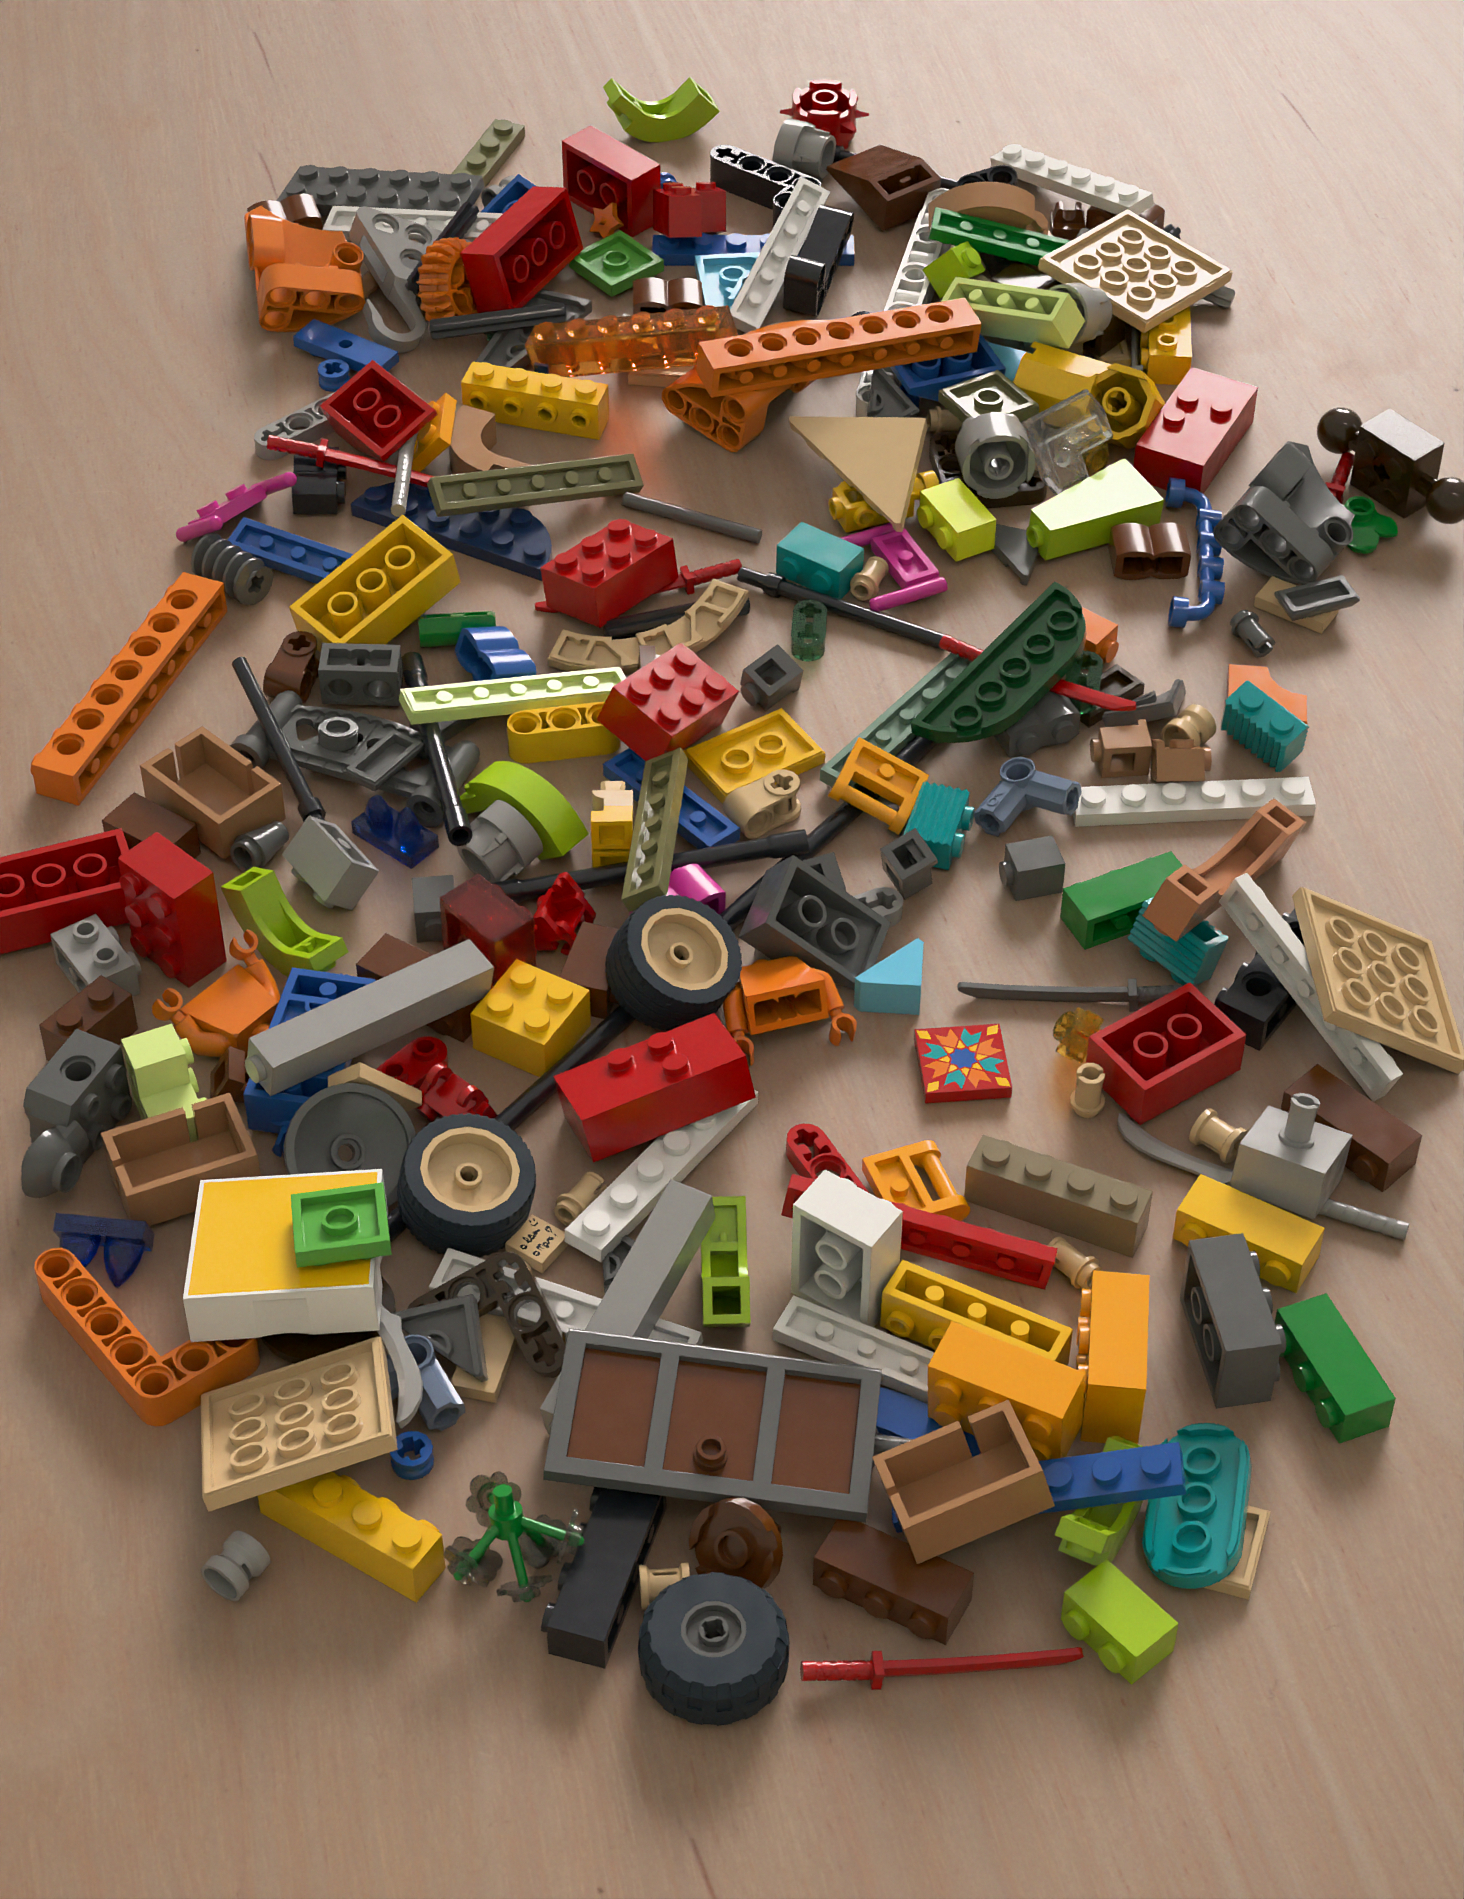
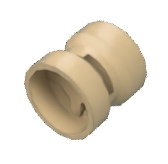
(1192, 723)

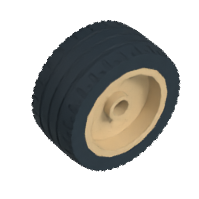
(672, 962)
(466, 1184)

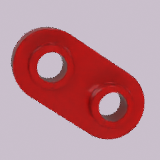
(415, 1060)

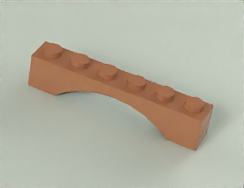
(1195, 893)

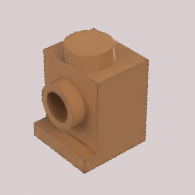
(1122, 750)
(1179, 761)

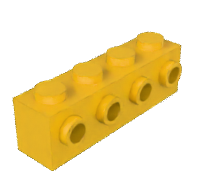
(1167, 349)
(537, 399)
(924, 1303)
(361, 1531)

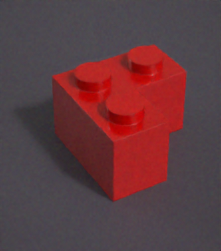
(688, 210)

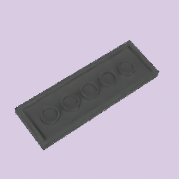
(383, 188)

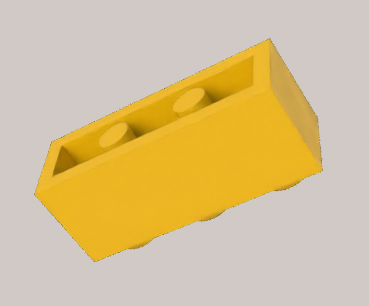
(1283, 1241)

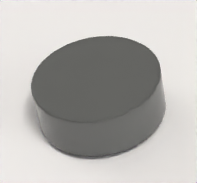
(338, 734)

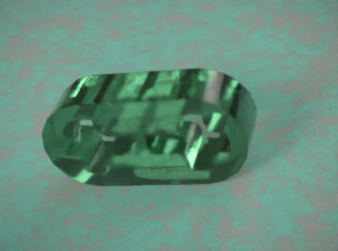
(808, 630)
(1092, 680)

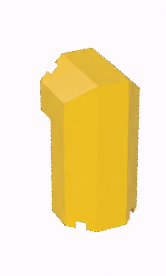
(1123, 392)

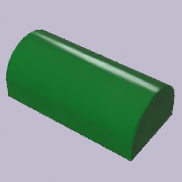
(445, 628)

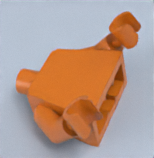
(782, 996)
(227, 1010)

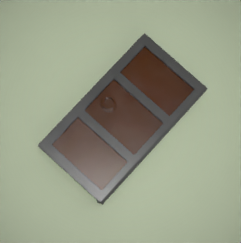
(714, 1424)

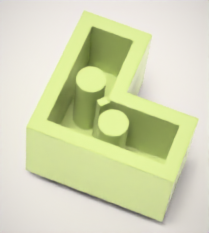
(160, 1074)

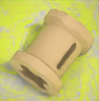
(1217, 1135)
(656, 1580)

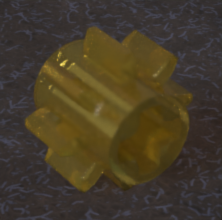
(1074, 1032)

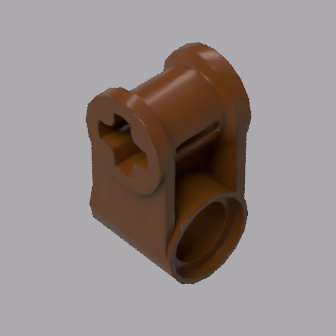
(293, 666)

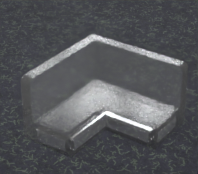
(1061, 437)

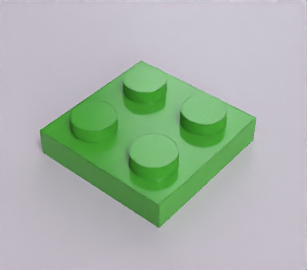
(616, 263)
(340, 1225)

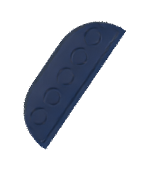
(500, 537)

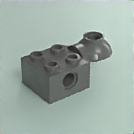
(68, 1108)

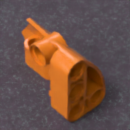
(301, 272)
(726, 419)

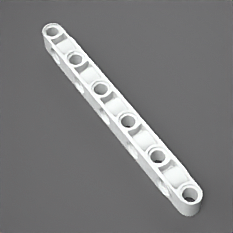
(910, 286)

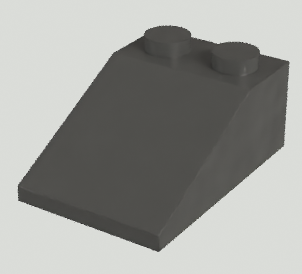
(814, 920)

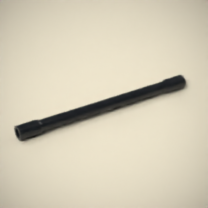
(454, 815)
(772, 846)

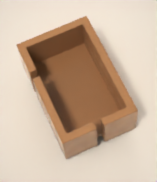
(214, 789)
(162, 1170)
(955, 1498)

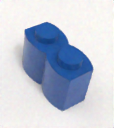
(492, 654)

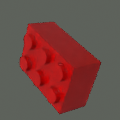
(607, 171)
(609, 572)
(667, 704)
(172, 909)
(1166, 1052)

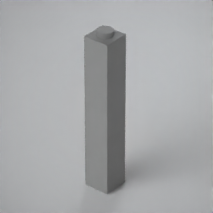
(368, 1017)
(650, 1270)

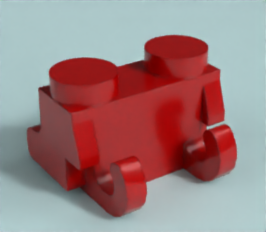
(560, 914)
(449, 1094)

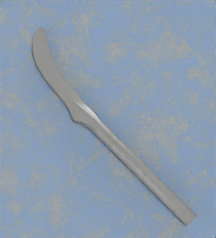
(402, 477)
(1334, 1209)
(406, 1368)

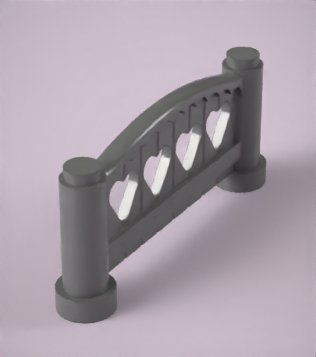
(309, 754)

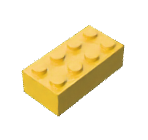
(378, 588)

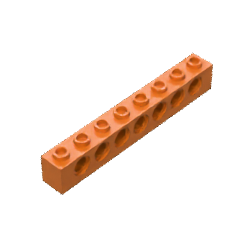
(837, 347)
(128, 689)

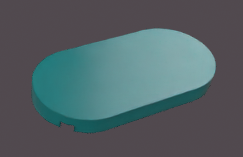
(1201, 1534)

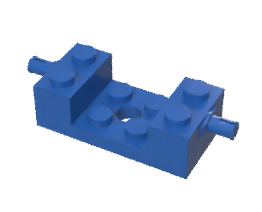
(302, 993)

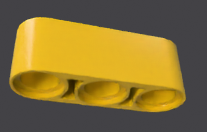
(559, 734)

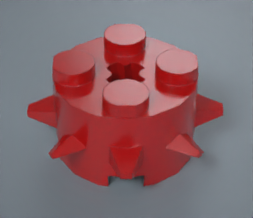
(827, 108)

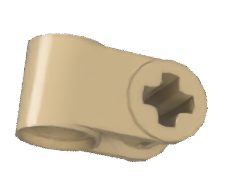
(763, 807)

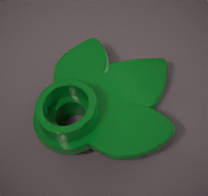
(1368, 525)

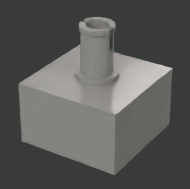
(1291, 1158)

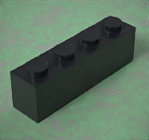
(602, 1575)

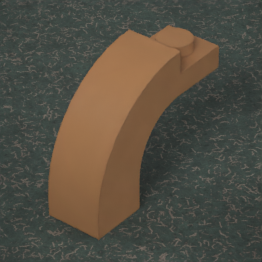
(995, 203)
(472, 440)

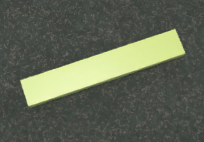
(507, 695)

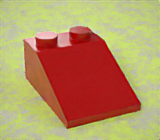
(376, 412)

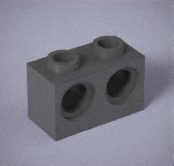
(360, 674)

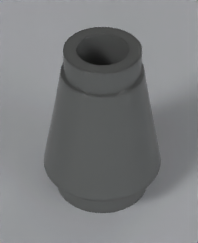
(258, 845)

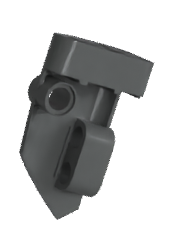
(1287, 520)

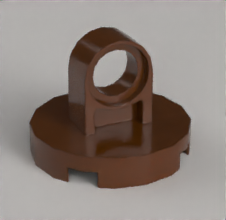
(737, 1541)

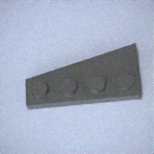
(508, 347)

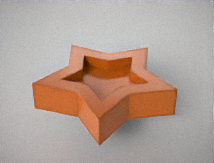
(606, 221)

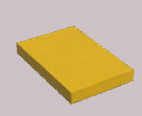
(753, 753)

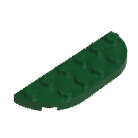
(1009, 672)

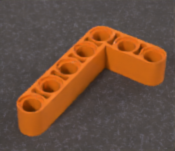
(152, 1384)

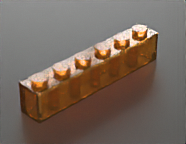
(627, 342)

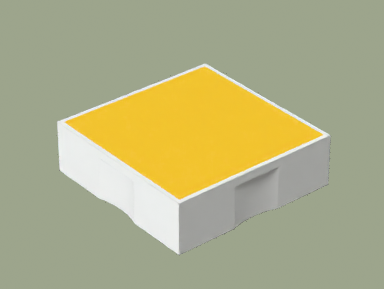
(245, 1267)

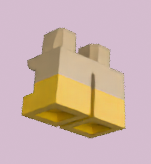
(611, 823)

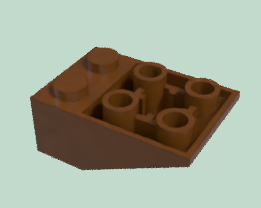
(886, 183)

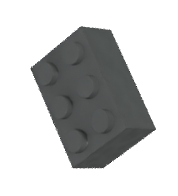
(1231, 1320)

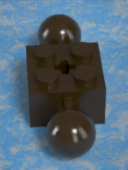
(1394, 463)

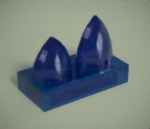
(395, 832)
(121, 1238)

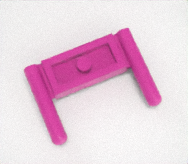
(239, 499)
(906, 565)

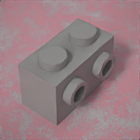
(329, 864)
(94, 950)

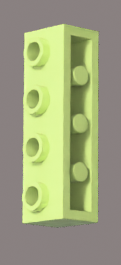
(1020, 311)

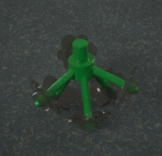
(499, 1509)

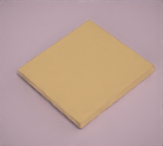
(1139, 268)
(1378, 980)
(296, 1423)

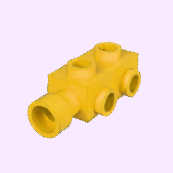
(857, 514)

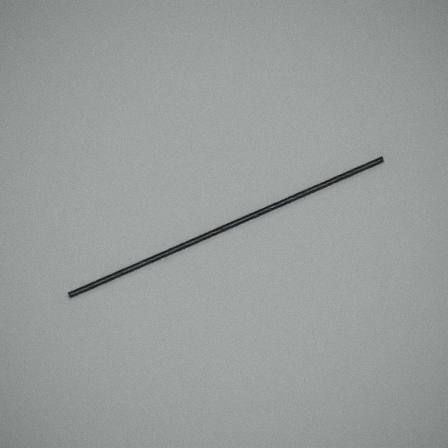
(619, 1019)

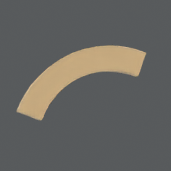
(695, 630)

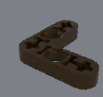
(1027, 493)
(495, 1294)

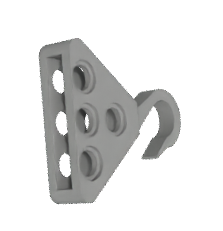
(388, 263)

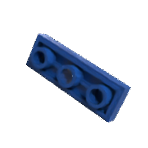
(333, 343)

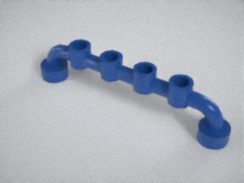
(1209, 567)

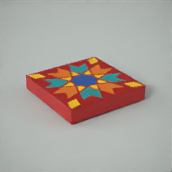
(962, 1063)

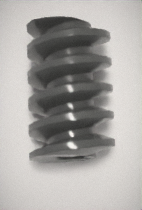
(242, 574)

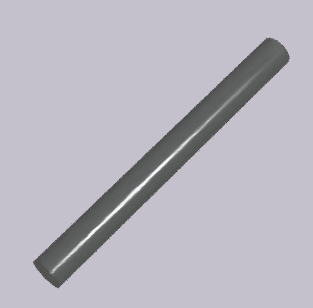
(692, 517)

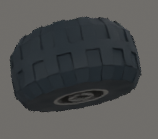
(713, 1648)

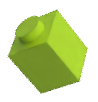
(957, 262)

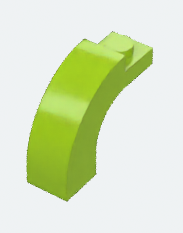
(664, 119)
(532, 797)
(281, 934)
(725, 1266)
(1101, 1530)

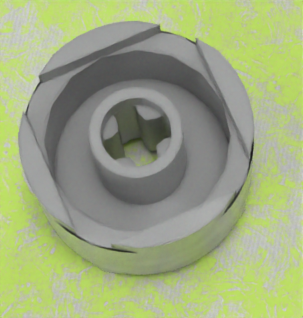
(994, 454)

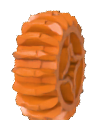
(444, 281)

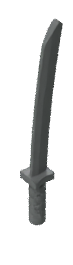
(1069, 994)

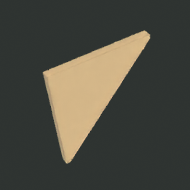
(871, 455)

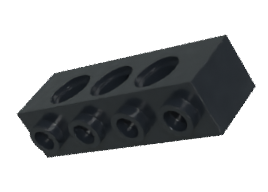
(1257, 997)

